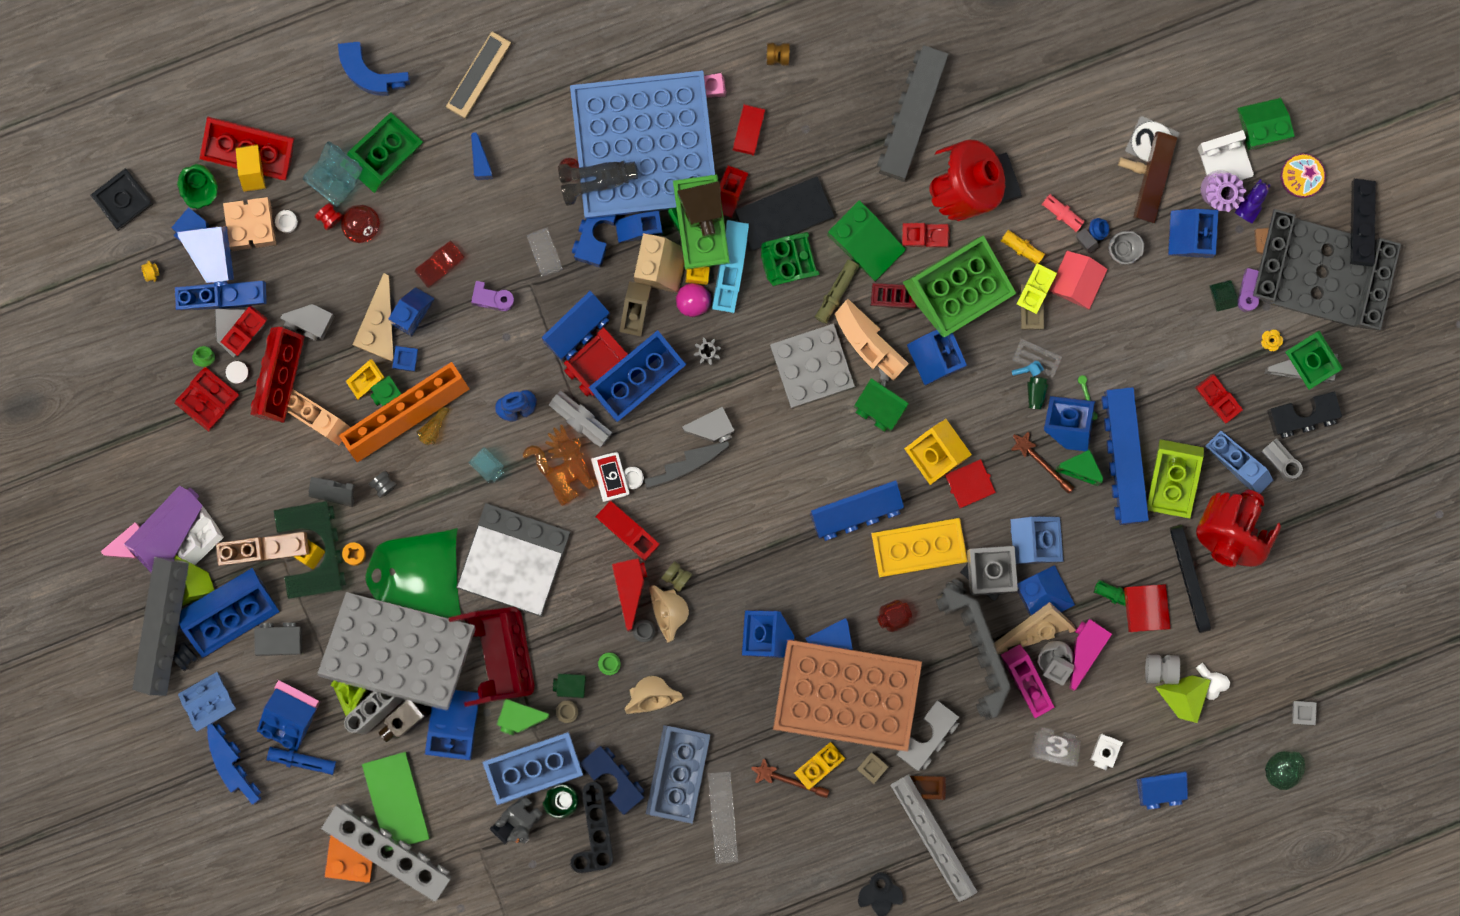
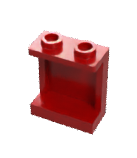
(594, 360)

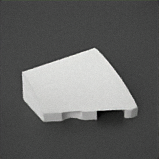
(200, 538)

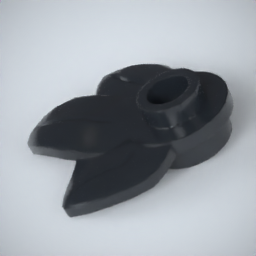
(880, 898)

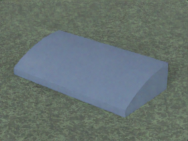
(678, 774)

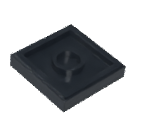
(121, 199)

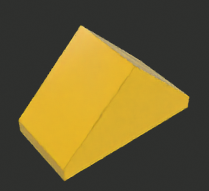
(250, 168)
(364, 379)

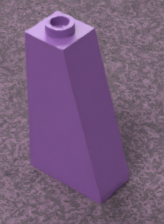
(165, 528)

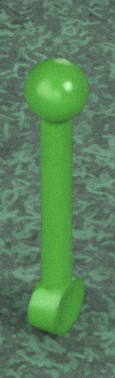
(1082, 381)

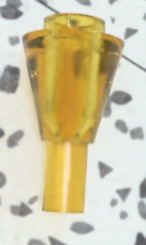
(430, 431)

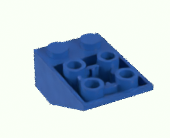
(453, 731)

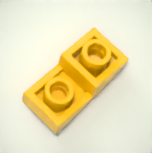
(819, 765)

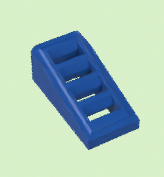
(481, 166)

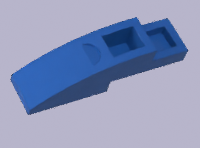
(226, 296)
(224, 758)

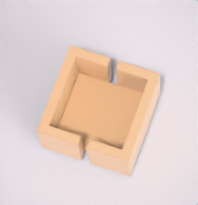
(249, 223)

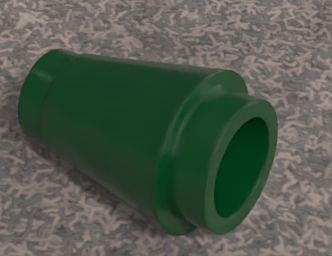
(1037, 391)

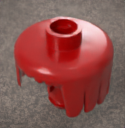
(972, 182)
(1230, 532)

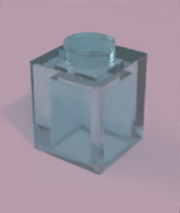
(487, 465)

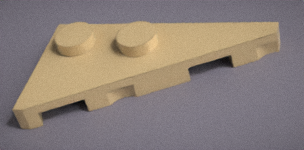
(376, 330)
(1036, 628)

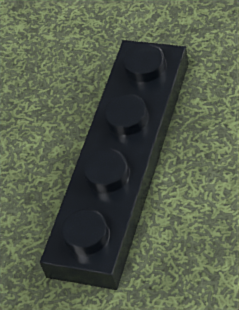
(1363, 222)

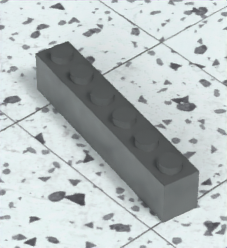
(913, 113)
(160, 626)

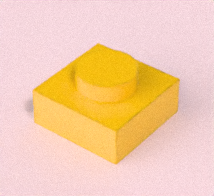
(698, 275)

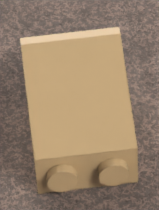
(659, 263)

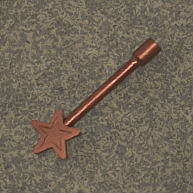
(1024, 445)
(767, 773)

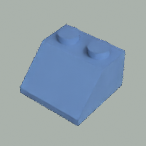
(1037, 540)

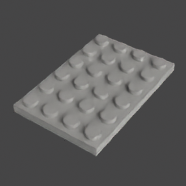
(396, 651)

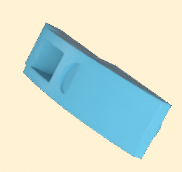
(730, 274)

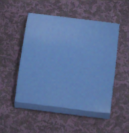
(206, 701)

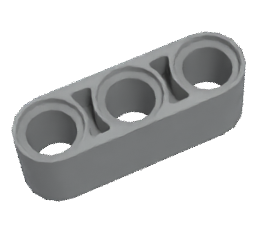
(364, 712)

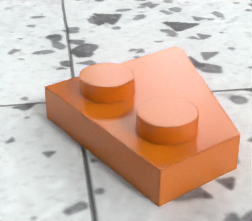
(347, 863)

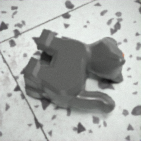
(520, 819)

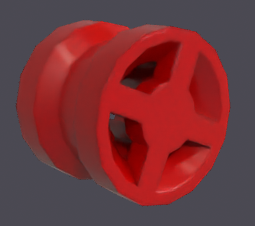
(328, 216)

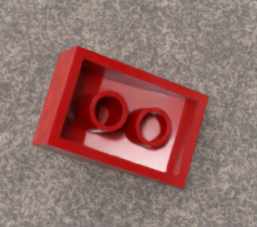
(630, 584)

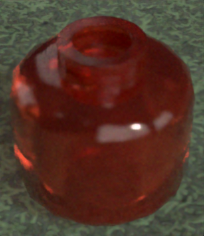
(894, 616)

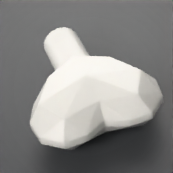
(1217, 684)

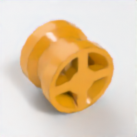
(355, 557)

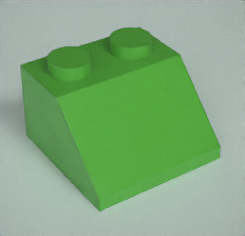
(519, 718)

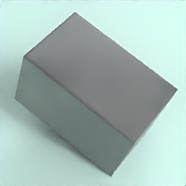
(1087, 241)

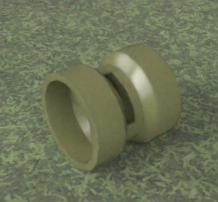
(681, 579)

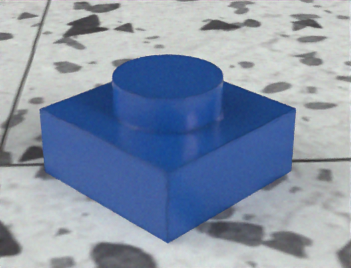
(405, 358)

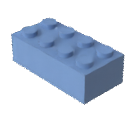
(533, 768)

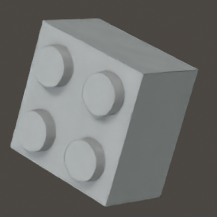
(992, 570)

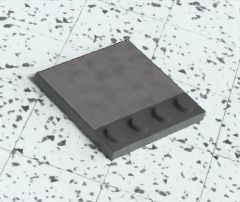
(513, 560)

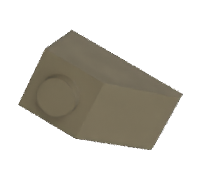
(635, 308)

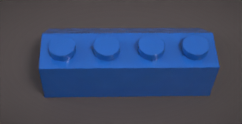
(637, 376)
(856, 510)
(227, 613)

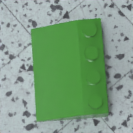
(960, 286)

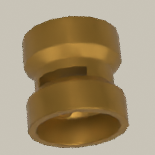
(772, 54)

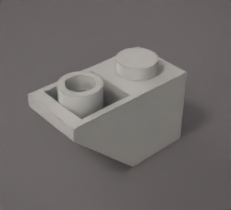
(310, 319)

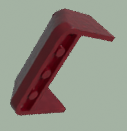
(504, 654)

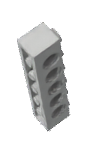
(335, 826)

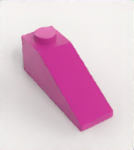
(1087, 646)
(1027, 680)

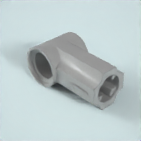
(1280, 458)

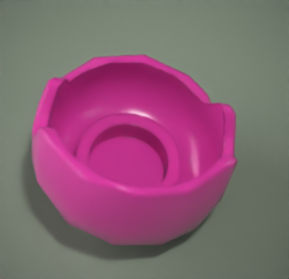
(693, 300)

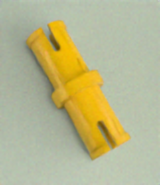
(1022, 247)

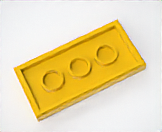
(919, 547)

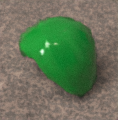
(197, 186)

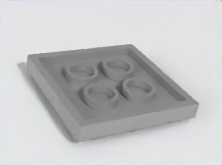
(812, 366)

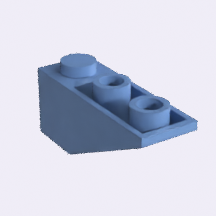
(1240, 462)

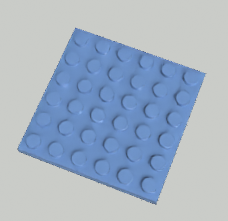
(648, 121)

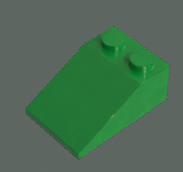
(384, 151)
(866, 241)
(880, 406)

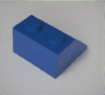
(1162, 789)

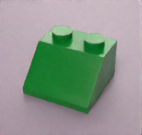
(1266, 124)

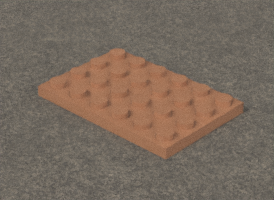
(847, 695)

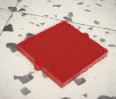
(970, 483)

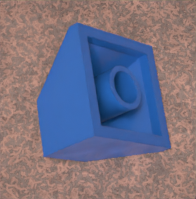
(1070, 422)
(1042, 589)
(765, 634)

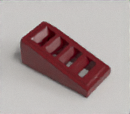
(893, 304)

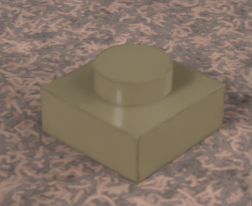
(872, 768)

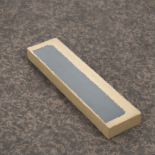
(478, 75)

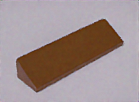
(1155, 177)

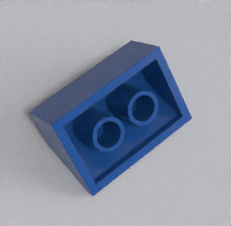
(576, 327)

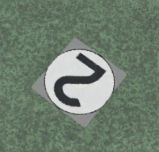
(1143, 137)

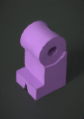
(500, 300)
(1246, 300)

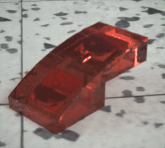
(439, 264)

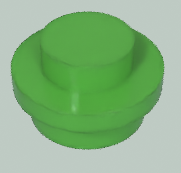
(203, 356)
(609, 663)

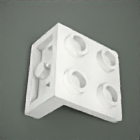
(1227, 155)

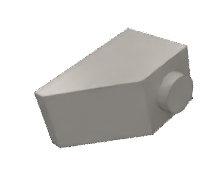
(711, 427)

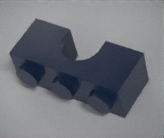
(627, 793)

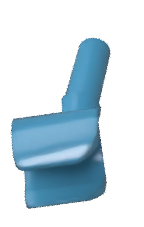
(1034, 368)

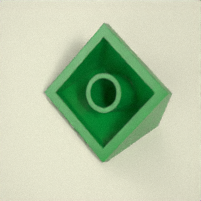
(1314, 360)
(1082, 468)

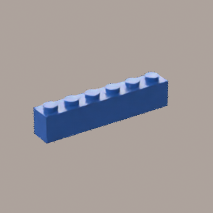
(1126, 456)

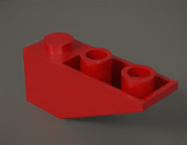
(627, 531)

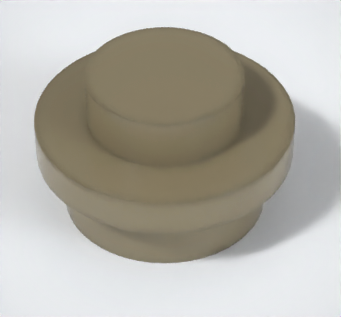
(567, 711)

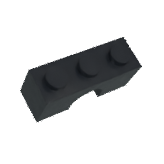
(1324, 411)

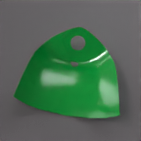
(423, 573)

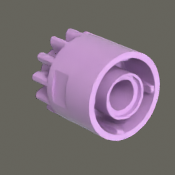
(1213, 185)

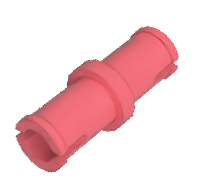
(1063, 212)

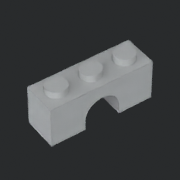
(942, 721)

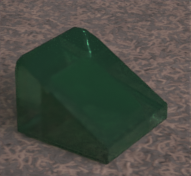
(1224, 295)

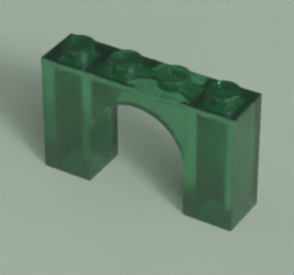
(327, 576)

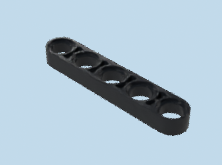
(1190, 578)

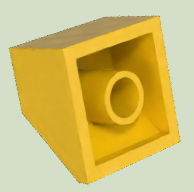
(938, 451)

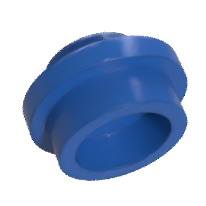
(1099, 228)

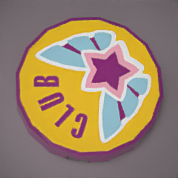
(1302, 175)

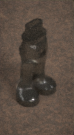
(607, 174)

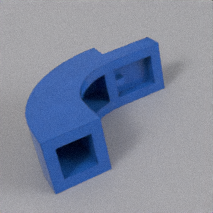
(367, 80)

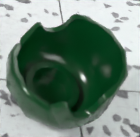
(561, 801)

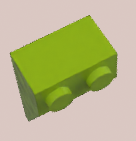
(1175, 478)

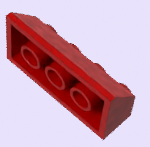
(277, 374)

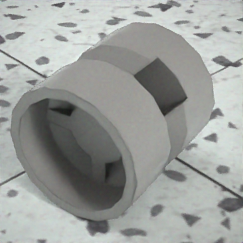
(1162, 669)

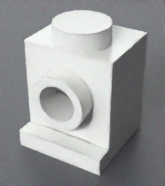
(1102, 743)

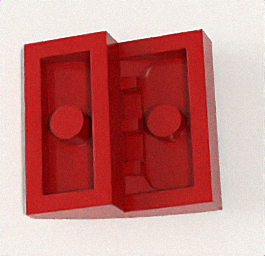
(206, 399)
(1147, 608)

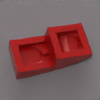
(748, 129)
(926, 235)
(243, 330)
(1218, 398)

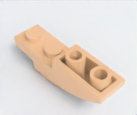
(869, 345)

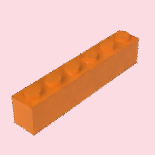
(404, 412)

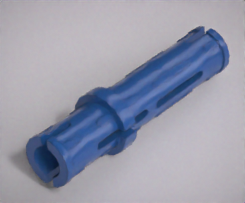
(291, 758)

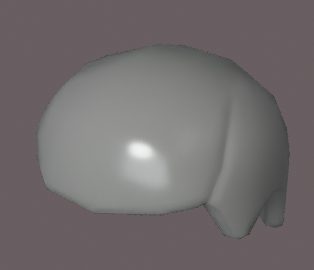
(1126, 247)
(1054, 648)

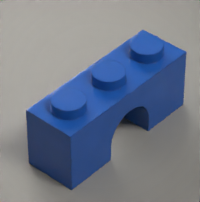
(588, 248)

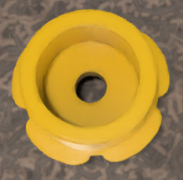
(150, 271)
(1267, 344)

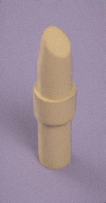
(1137, 167)

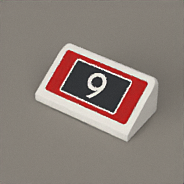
(610, 476)

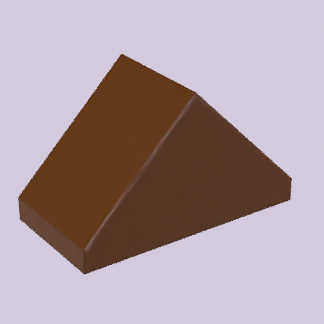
(930, 786)

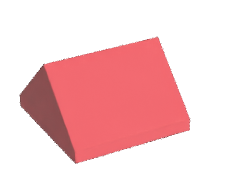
(1078, 279)

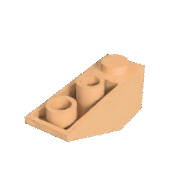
(316, 417)

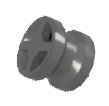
(382, 484)

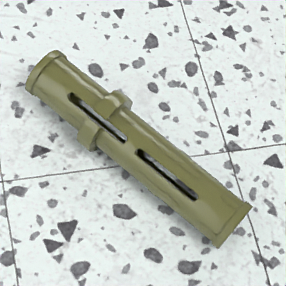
(832, 299)

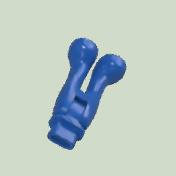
(513, 402)

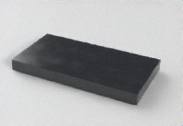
(785, 212)

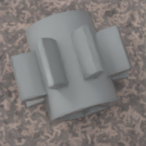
(703, 356)

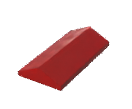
(224, 137)

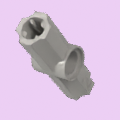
(580, 419)

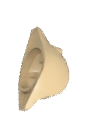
(669, 611)
(651, 694)

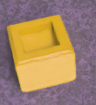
(314, 556)

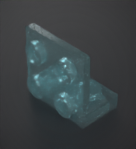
(334, 174)

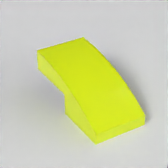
(1036, 288)

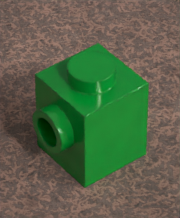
(384, 391)

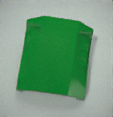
(788, 259)

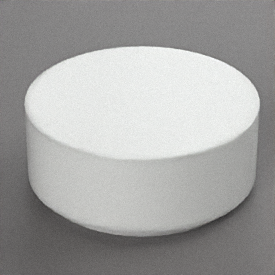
(286, 221)
(237, 372)
(634, 477)

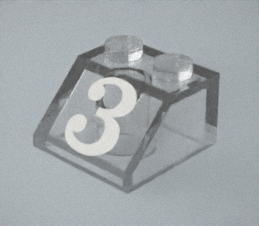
(1055, 748)

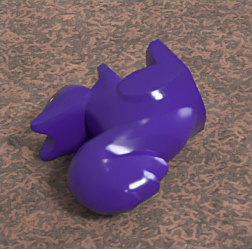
(1253, 202)

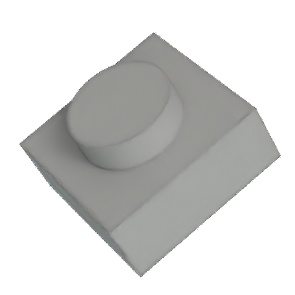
(1058, 670)
(1304, 713)

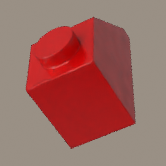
(731, 189)

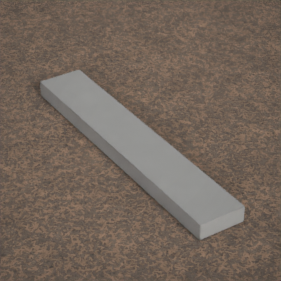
(933, 838)

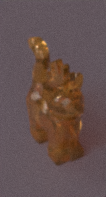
(565, 473)

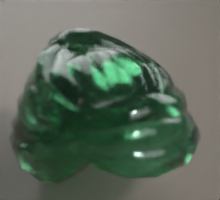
(1281, 774)

